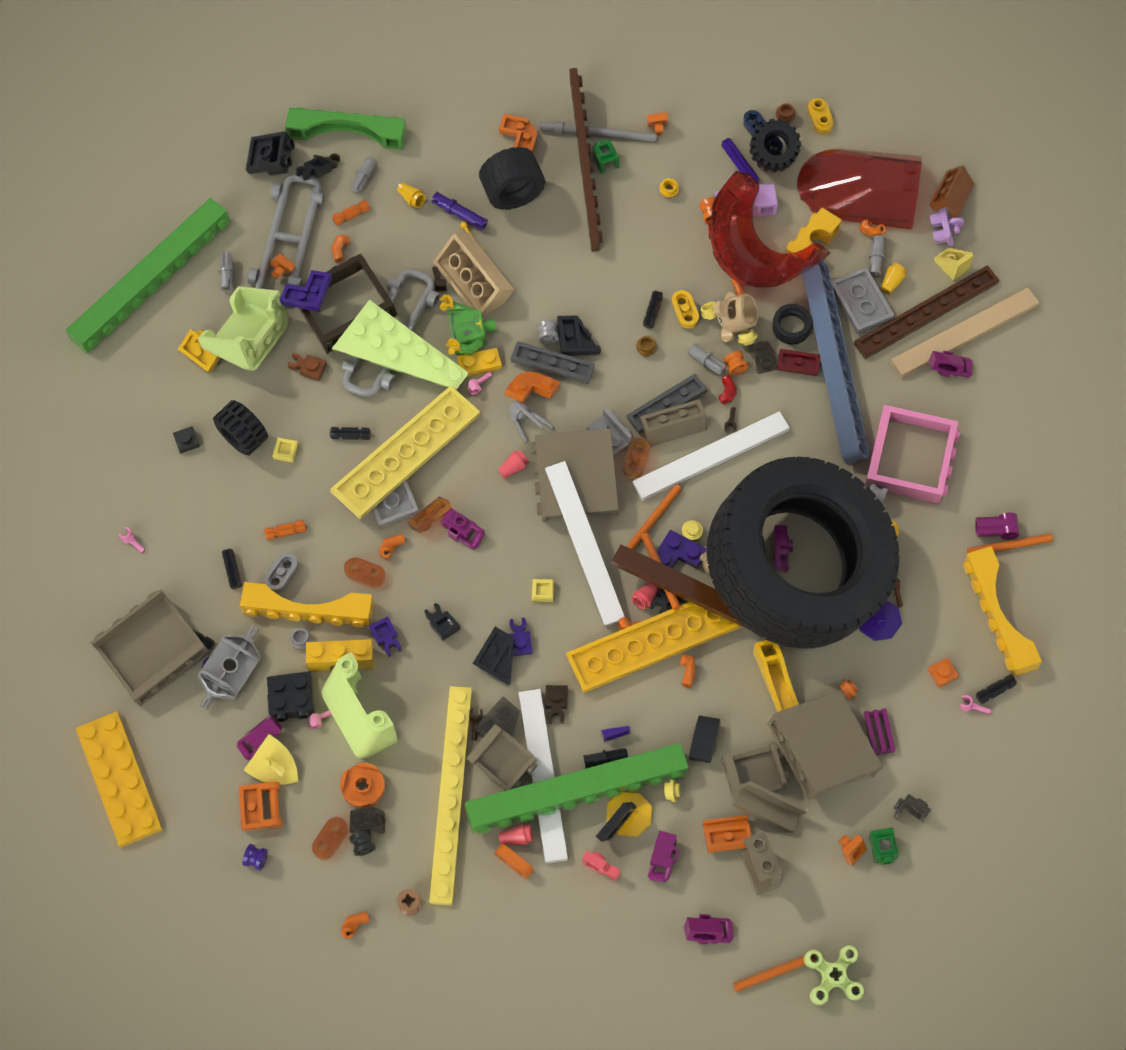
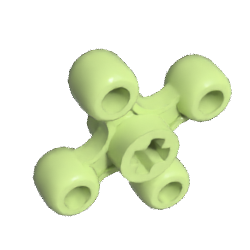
(841, 981)

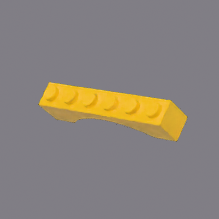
(350, 609)
(1018, 650)
(775, 674)

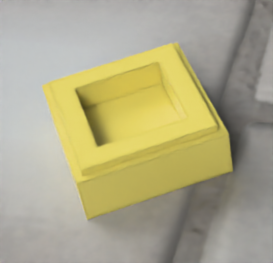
(285, 450)
(543, 590)

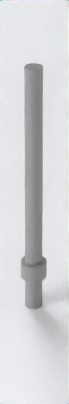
(560, 127)

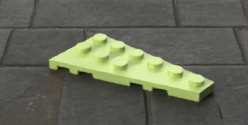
(390, 344)

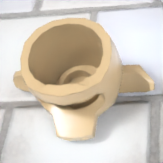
(735, 314)

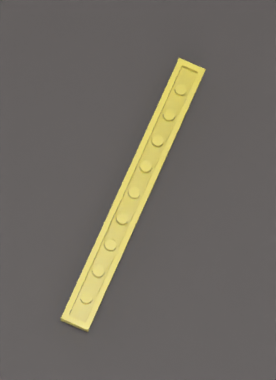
(450, 796)

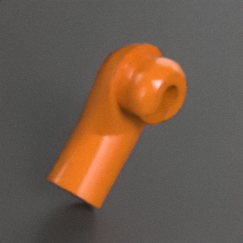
(867, 229)
(340, 241)
(389, 544)
(352, 922)

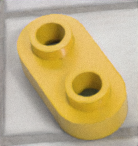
(820, 114)
(686, 310)

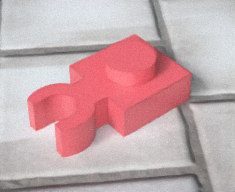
(597, 863)

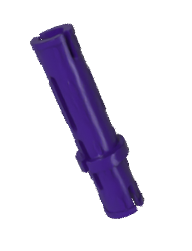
(451, 206)

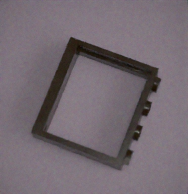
(338, 274)

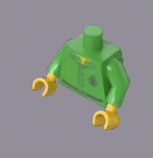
(466, 327)

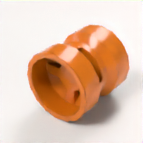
(705, 207)

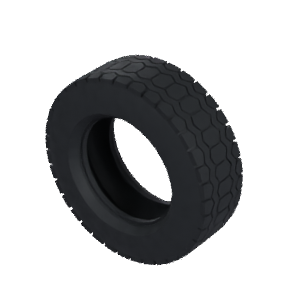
(840, 507)

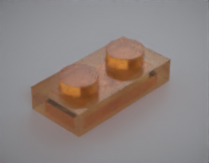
(430, 514)

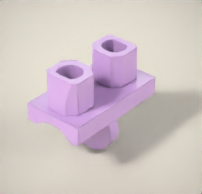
(942, 219)

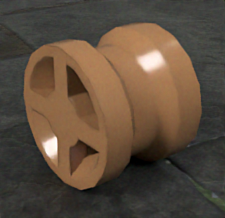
(410, 907)

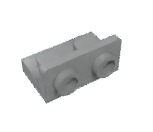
(620, 434)

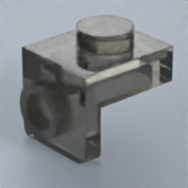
(763, 356)
(914, 806)
(367, 819)

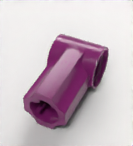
(1004, 526)

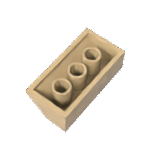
(473, 274)

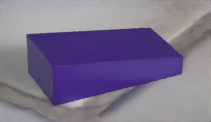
(613, 733)

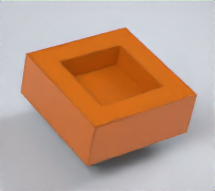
(943, 672)

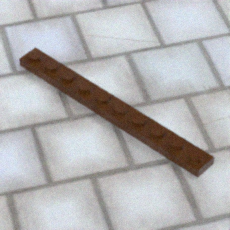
(587, 168)

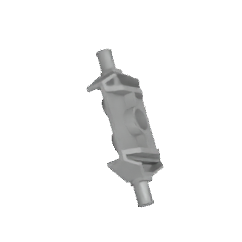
(223, 683)

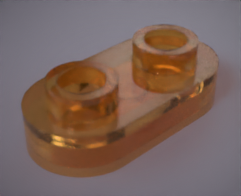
(636, 459)
(363, 572)
(331, 838)

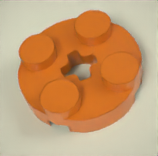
(355, 775)

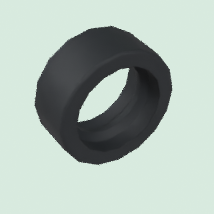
(792, 310)

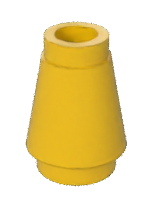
(412, 195)
(894, 276)

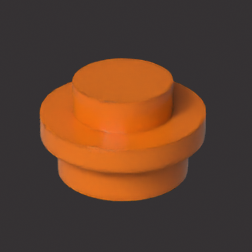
(848, 689)

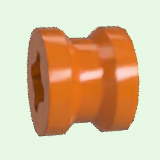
(736, 363)

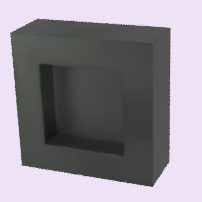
(186, 439)

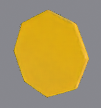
(640, 818)

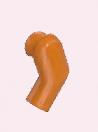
(689, 674)

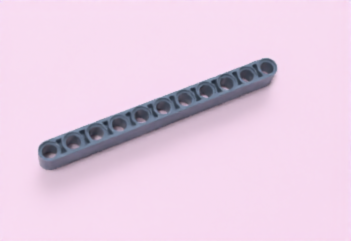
(835, 364)

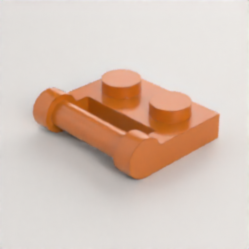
(253, 808)

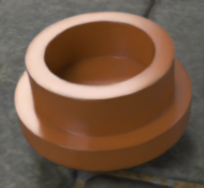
(785, 112)

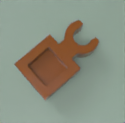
(309, 367)

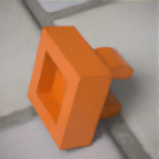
(657, 120)
(282, 266)
(853, 848)

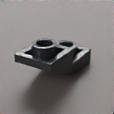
(704, 739)

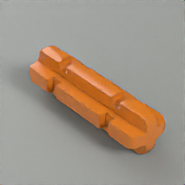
(351, 212)
(285, 529)

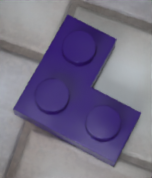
(311, 295)
(678, 547)

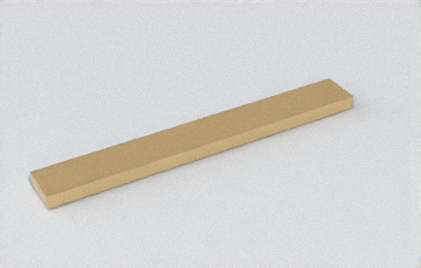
(965, 331)

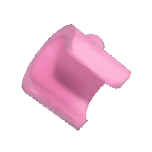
(474, 385)
(129, 538)
(974, 706)
(315, 719)

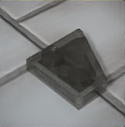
(503, 714)

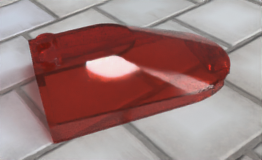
(862, 186)

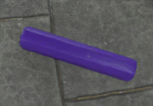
(737, 158)

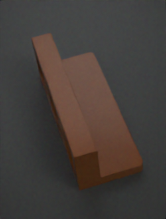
(953, 191)

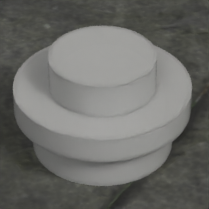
(299, 638)

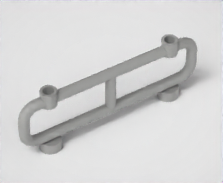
(280, 193)
(385, 379)

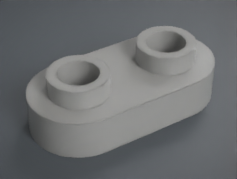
(280, 573)

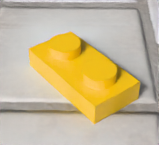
(480, 362)

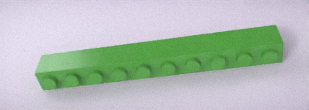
(148, 275)
(576, 788)

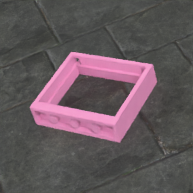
(904, 487)

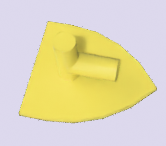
(273, 763)

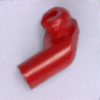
(729, 392)

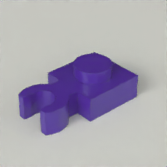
(384, 634)
(522, 639)

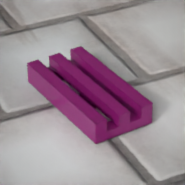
(883, 712)

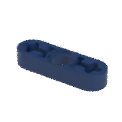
(750, 126)

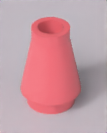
(513, 464)
(645, 595)
(517, 835)

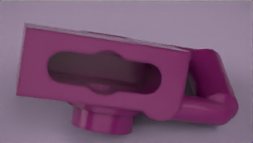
(948, 363)
(462, 529)
(782, 546)
(257, 735)
(662, 856)
(708, 929)

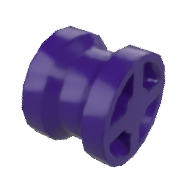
(255, 857)

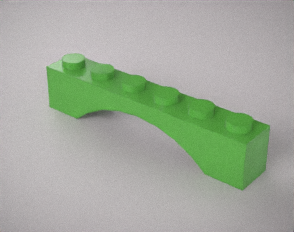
(308, 123)

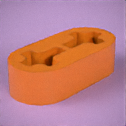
(514, 861)

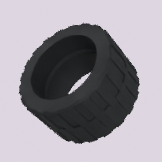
(512, 178)

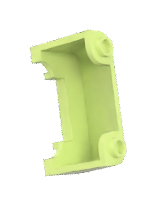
(250, 330)
(363, 732)

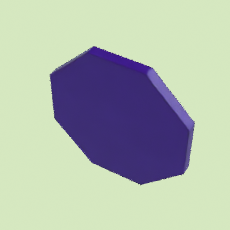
(883, 623)

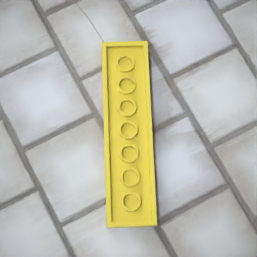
(405, 452)

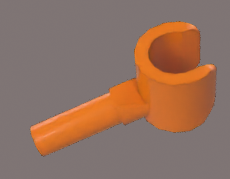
(624, 623)

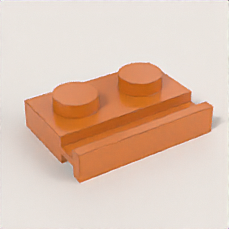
(726, 833)

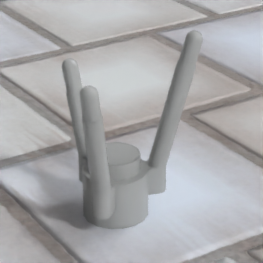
(522, 412)

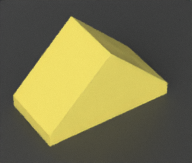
(954, 262)

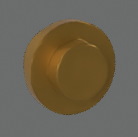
(646, 346)

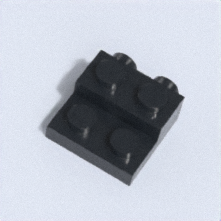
(270, 153)
(290, 696)

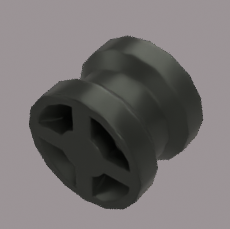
(362, 843)

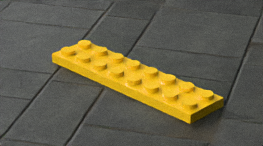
(645, 644)

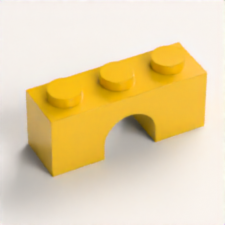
(821, 226)
(324, 654)

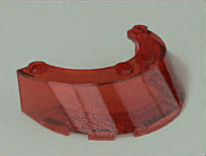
(739, 247)

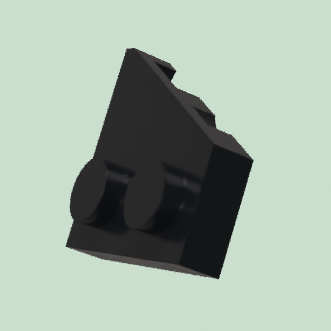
(574, 337)
(497, 655)

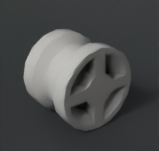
(548, 332)
(880, 493)

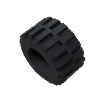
(779, 129)
(240, 427)

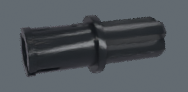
(604, 757)

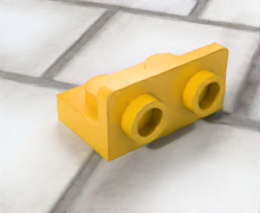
(191, 348)

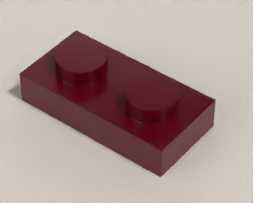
(798, 362)

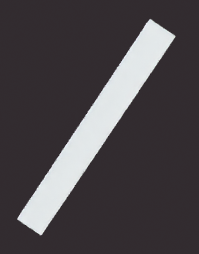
(710, 456)
(584, 543)
(538, 744)

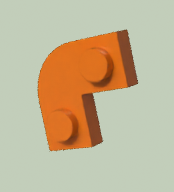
(521, 129)
(530, 382)

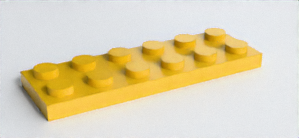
(118, 779)

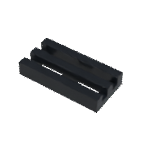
(616, 821)

